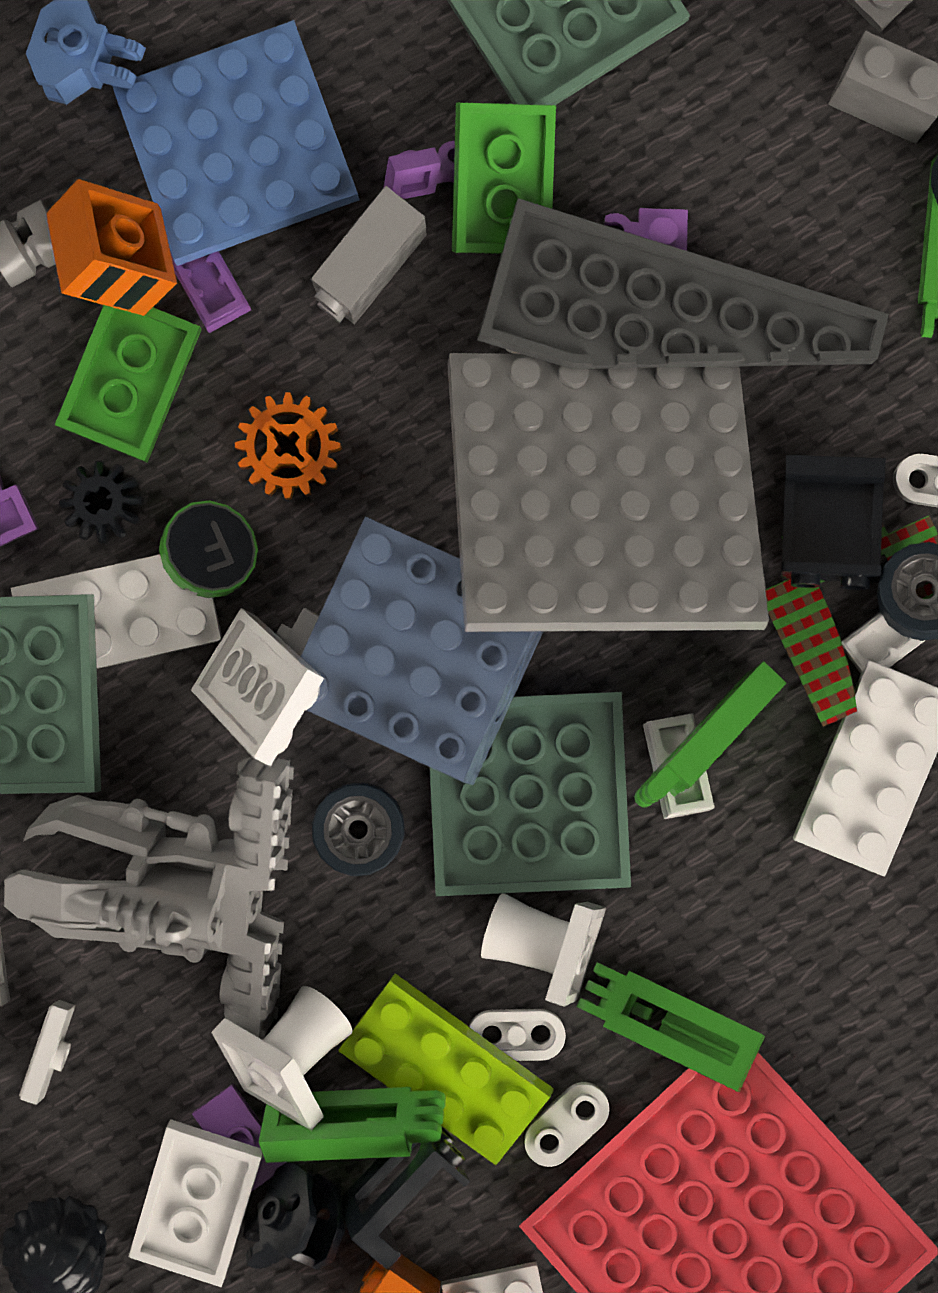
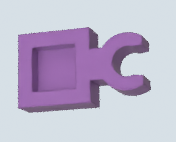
(659, 225)

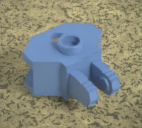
(77, 52)

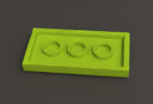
(422, 1046)

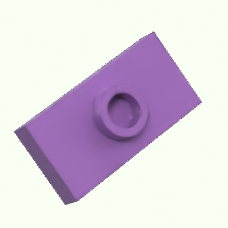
(212, 290)
(233, 1118)

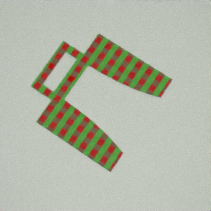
(812, 637)

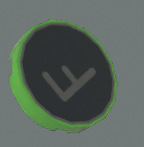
(208, 549)

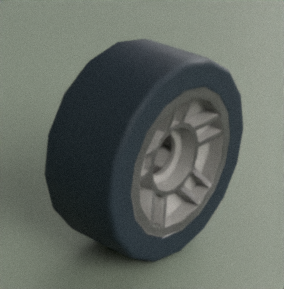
(897, 595)
(338, 845)

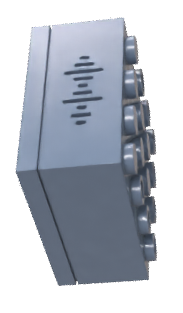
(401, 656)

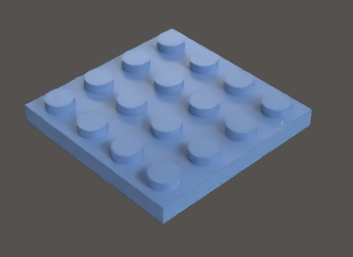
(236, 143)

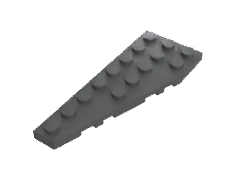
(626, 301)

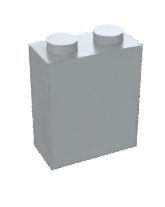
(889, 88)
(368, 256)

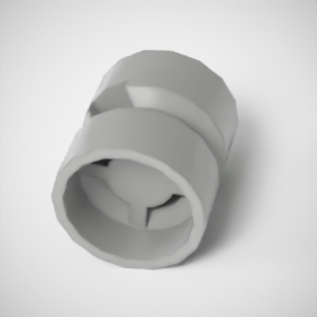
(25, 244)

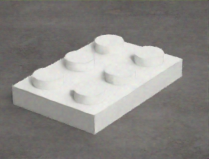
(195, 1203)

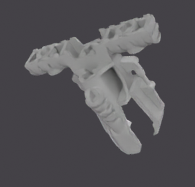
(177, 890)

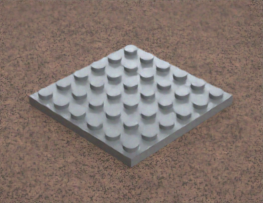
(603, 497)

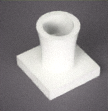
(545, 943)
(276, 1065)

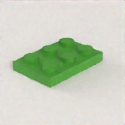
(499, 157)
(128, 379)

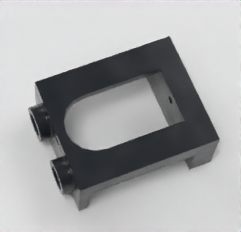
(369, 1222)

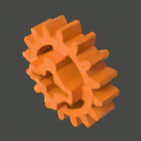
(304, 429)

